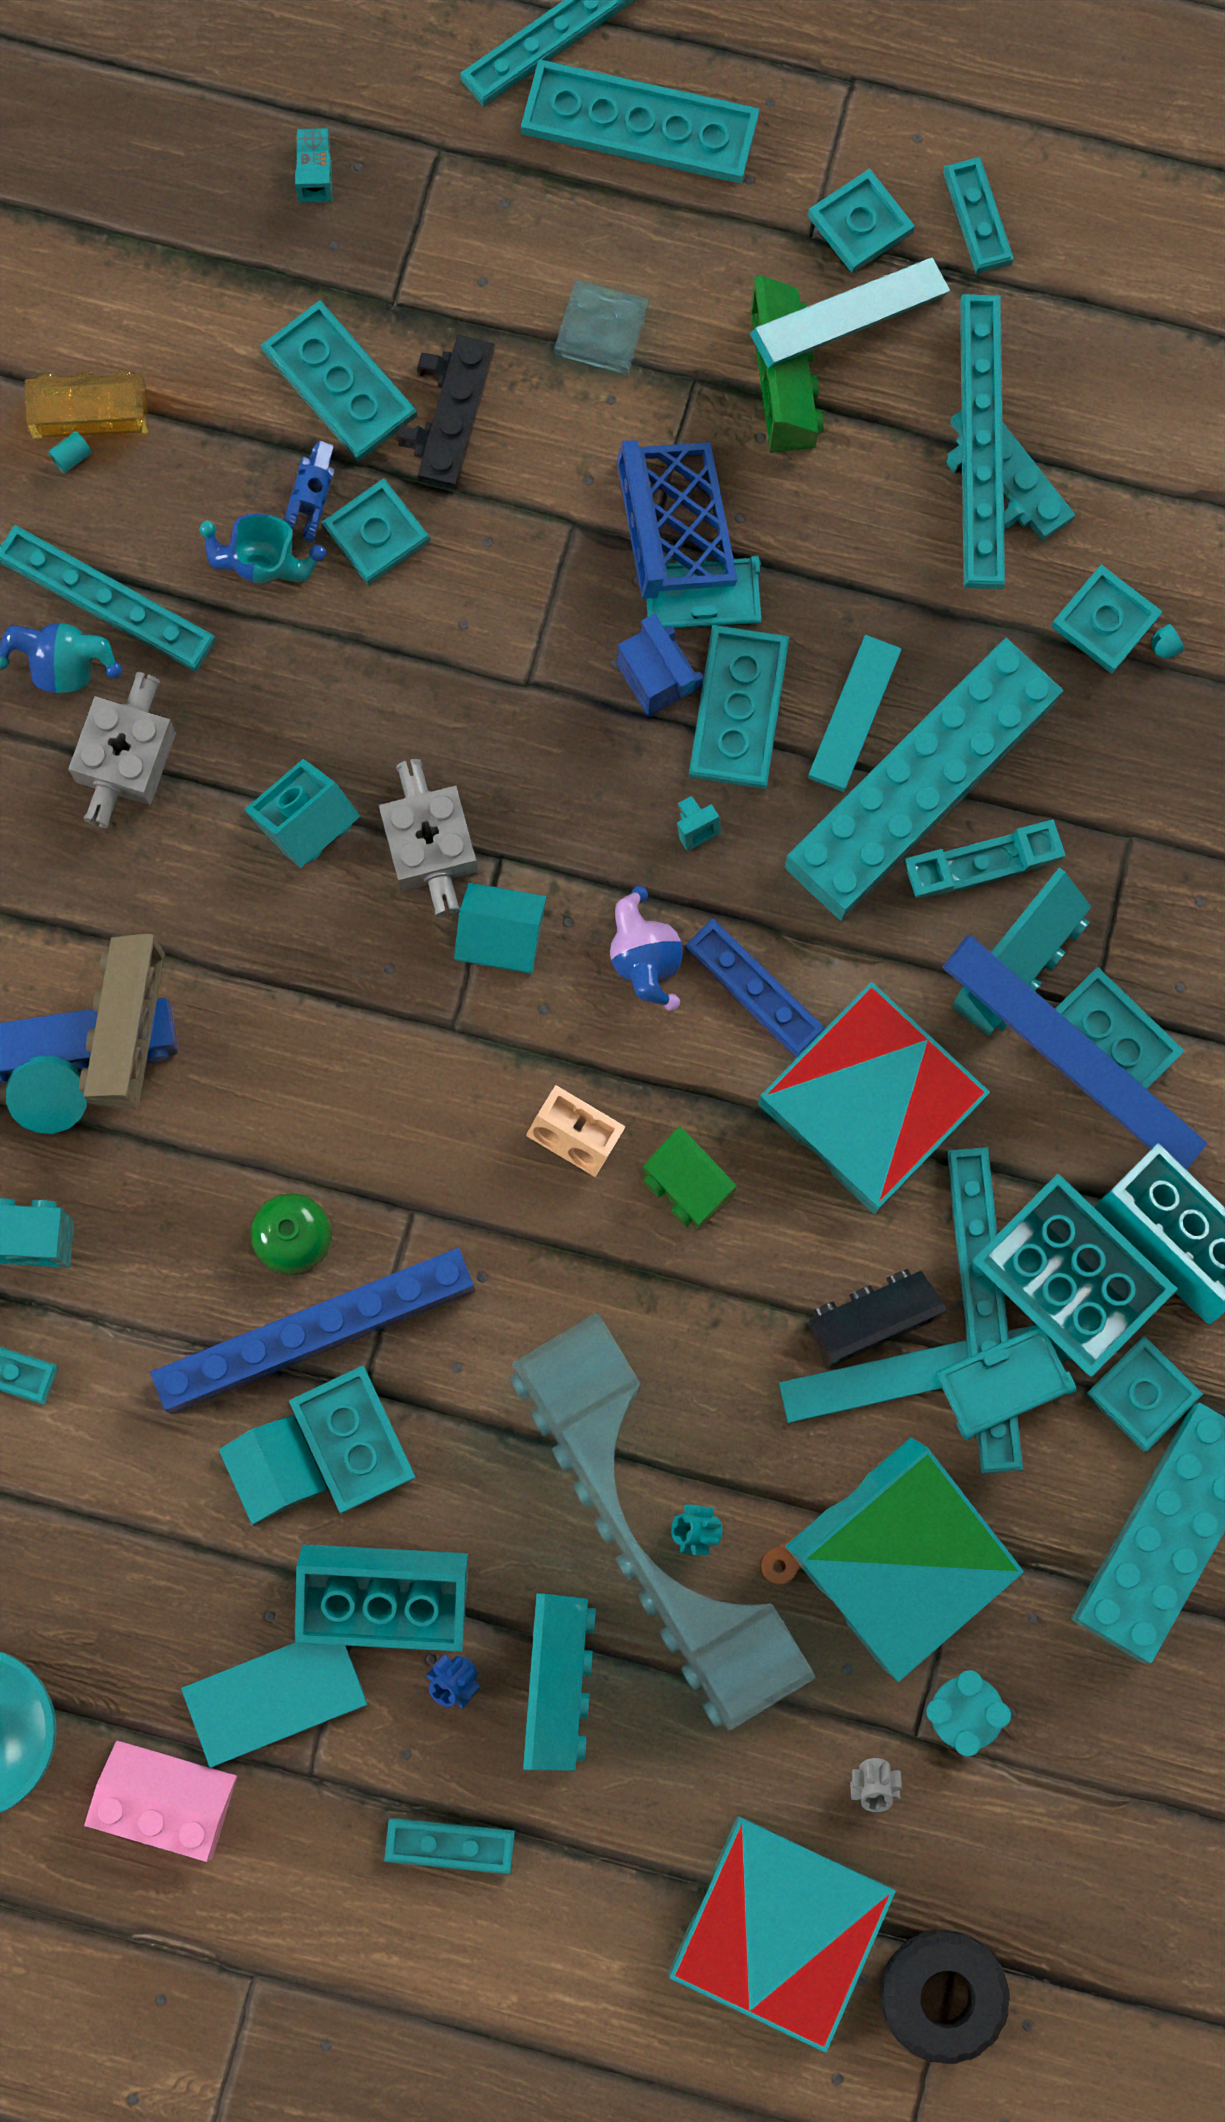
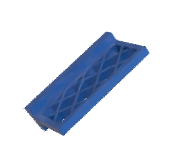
(643, 524)

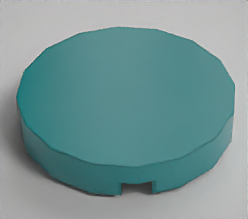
(45, 1095)

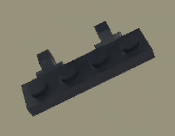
(446, 439)

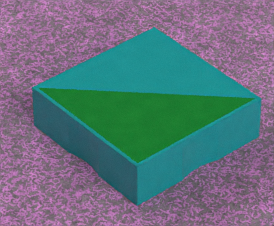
(905, 1558)

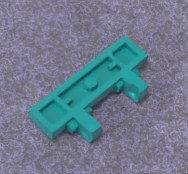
(1027, 490)

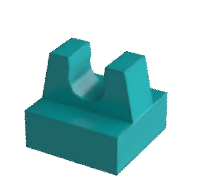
(697, 824)

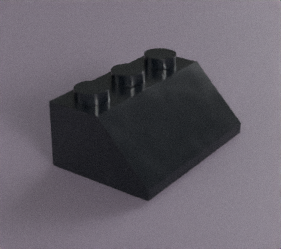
(874, 1317)

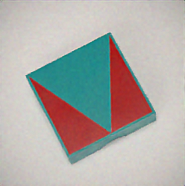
(873, 1097)
(781, 1934)

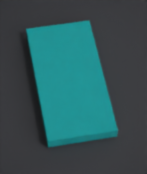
(339, 380)
(739, 707)
(272, 1698)

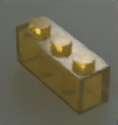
(86, 404)

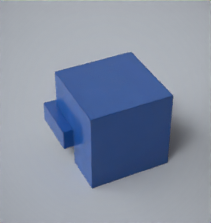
(656, 667)

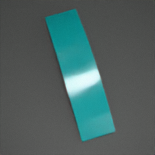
(984, 861)

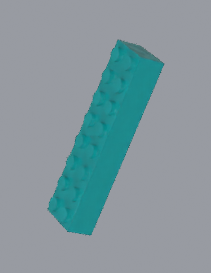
(923, 779)

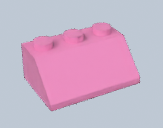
(161, 1801)

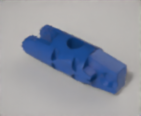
(311, 489)

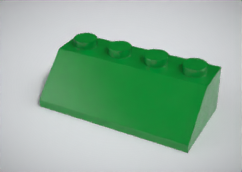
(788, 386)

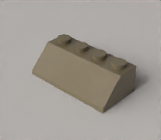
(123, 1022)

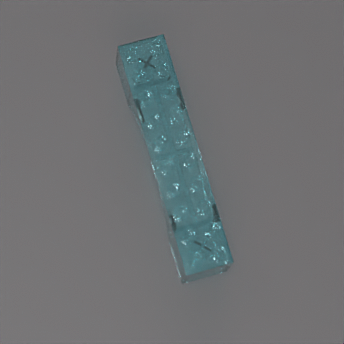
(730, 1650)

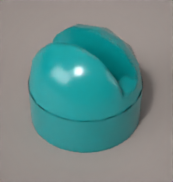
(1167, 642)

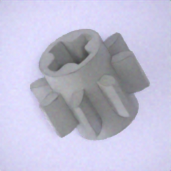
(876, 1785)

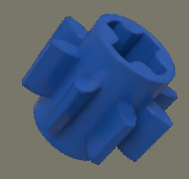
(453, 1681)

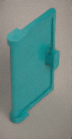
(729, 603)
(1020, 1377)

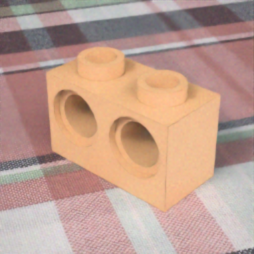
(575, 1131)

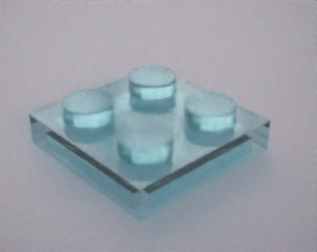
(601, 326)

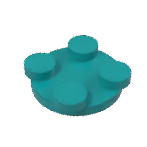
(967, 1713)

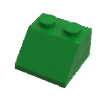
(688, 1179)

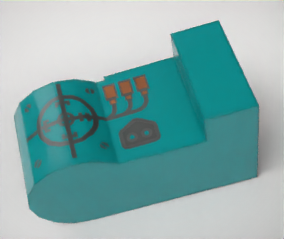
(313, 165)

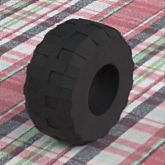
(986, 2005)

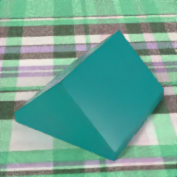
(499, 928)
(272, 1468)

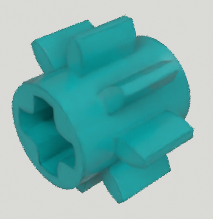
(696, 1530)

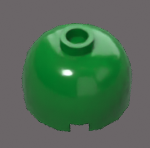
(291, 1234)

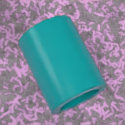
(70, 452)

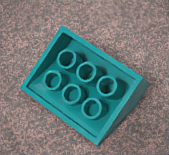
(1074, 1275)
(556, 1683)

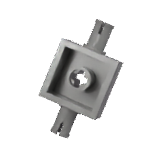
(112, 728)
(433, 814)

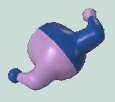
(645, 951)

